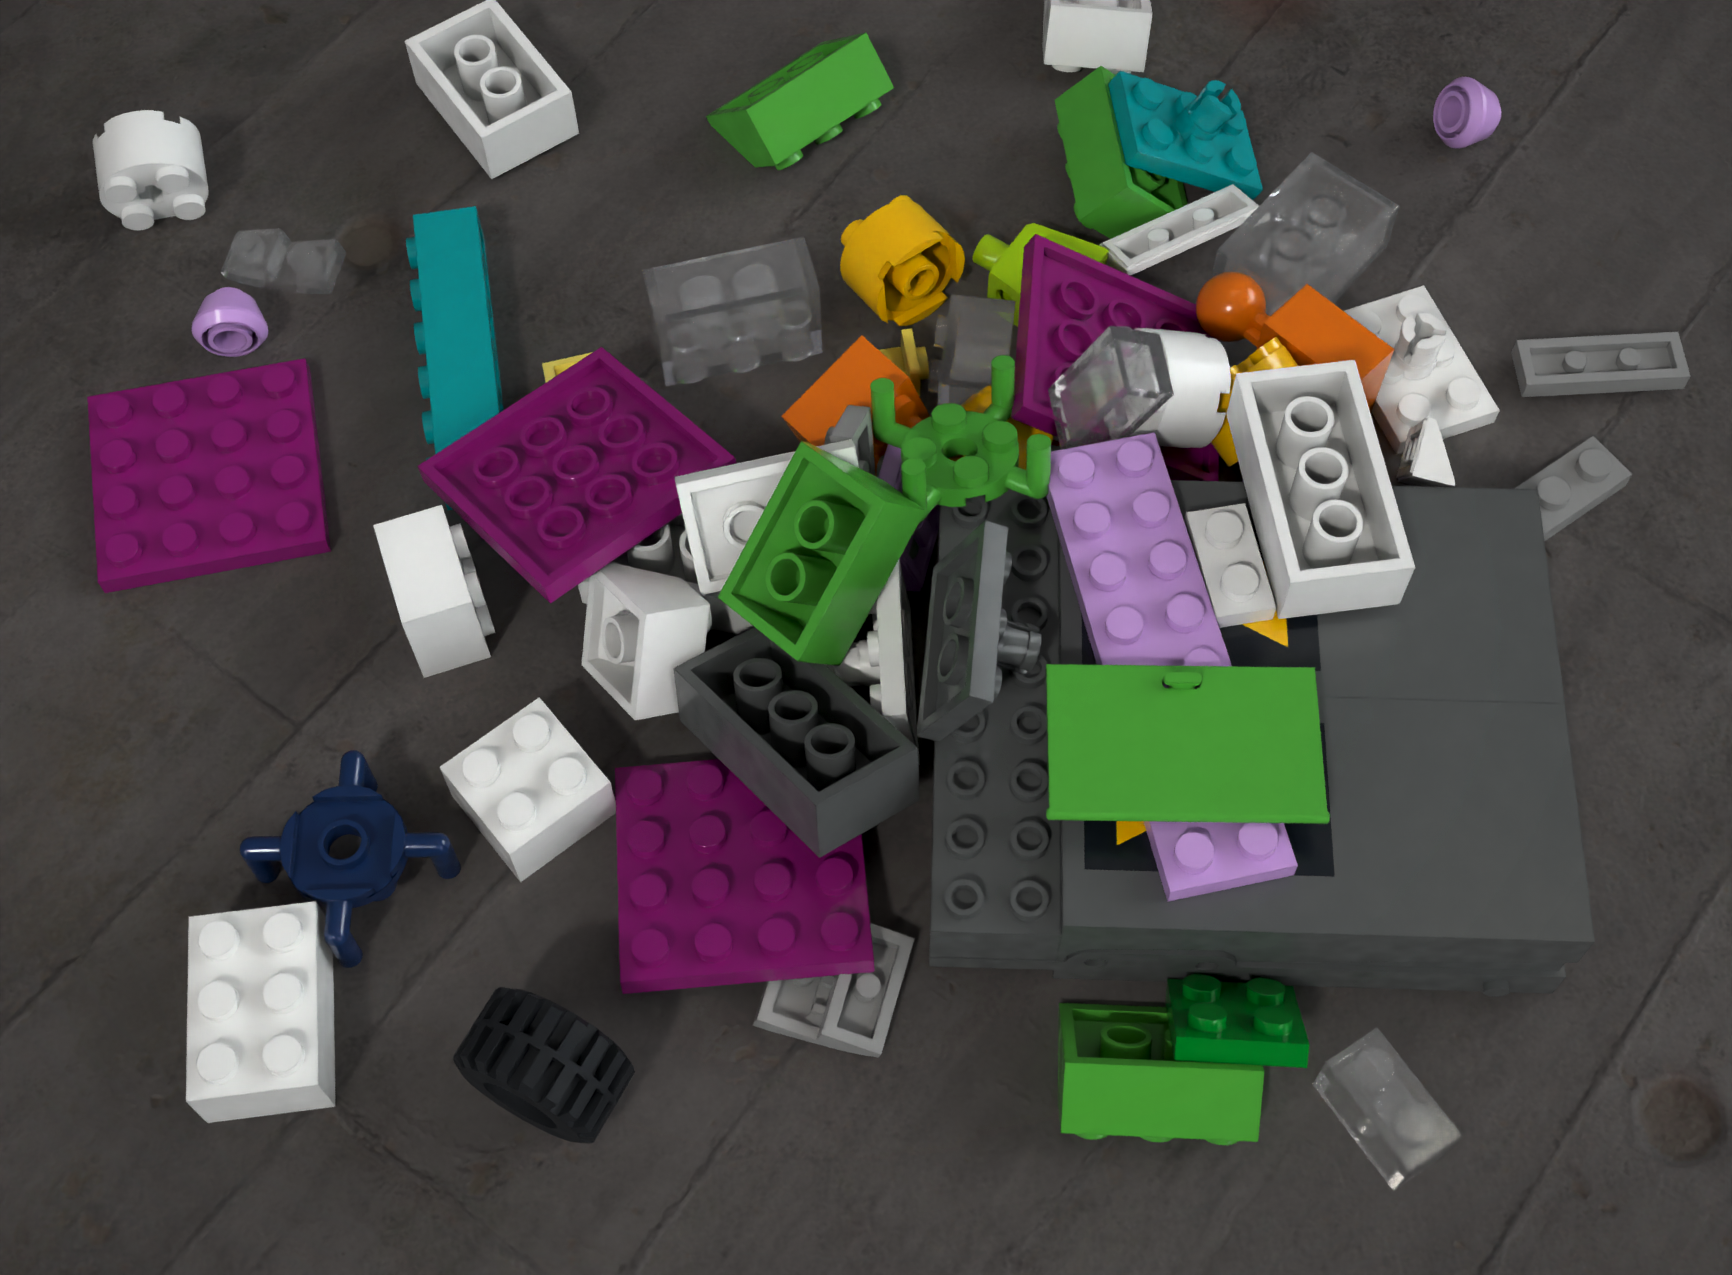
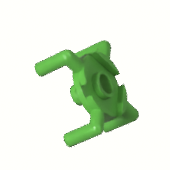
(951, 431)

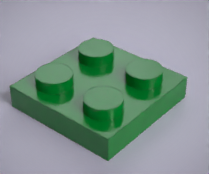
(1236, 1022)

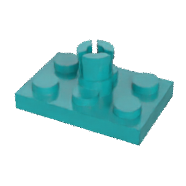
(1185, 134)

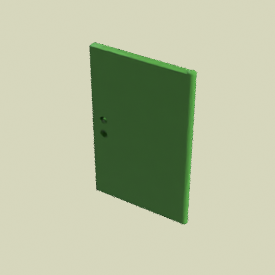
(1214, 753)

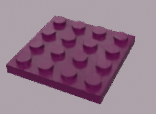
(1065, 309)
(573, 472)
(206, 475)
(727, 889)

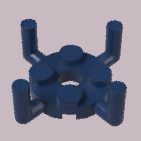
(353, 881)

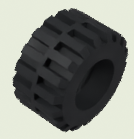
(544, 1064)

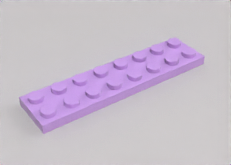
(1152, 608)

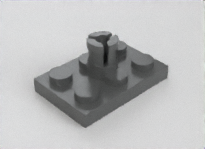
(970, 634)

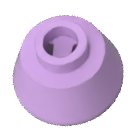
(1465, 113)
(229, 323)

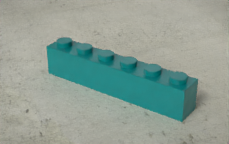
(456, 324)

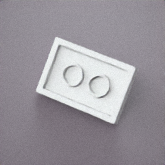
(1426, 372)
(725, 505)
(887, 659)

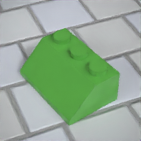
(804, 102)
(1105, 189)
(820, 555)
(1124, 1081)

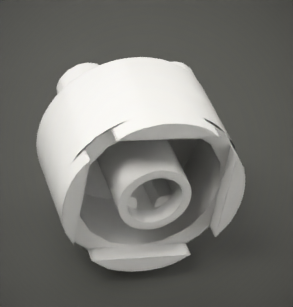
(150, 169)
(1198, 376)

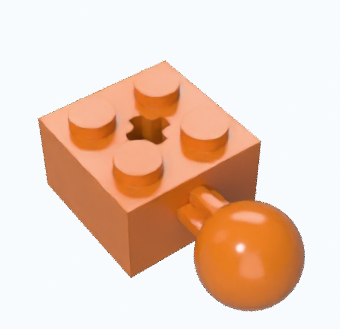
(1308, 326)
(849, 384)

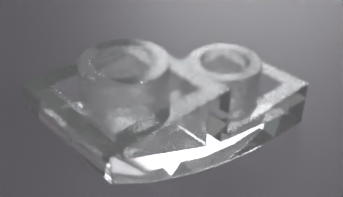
(276, 263)

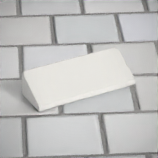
(1179, 230)
(1425, 457)

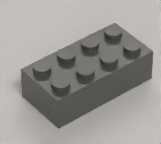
(798, 739)

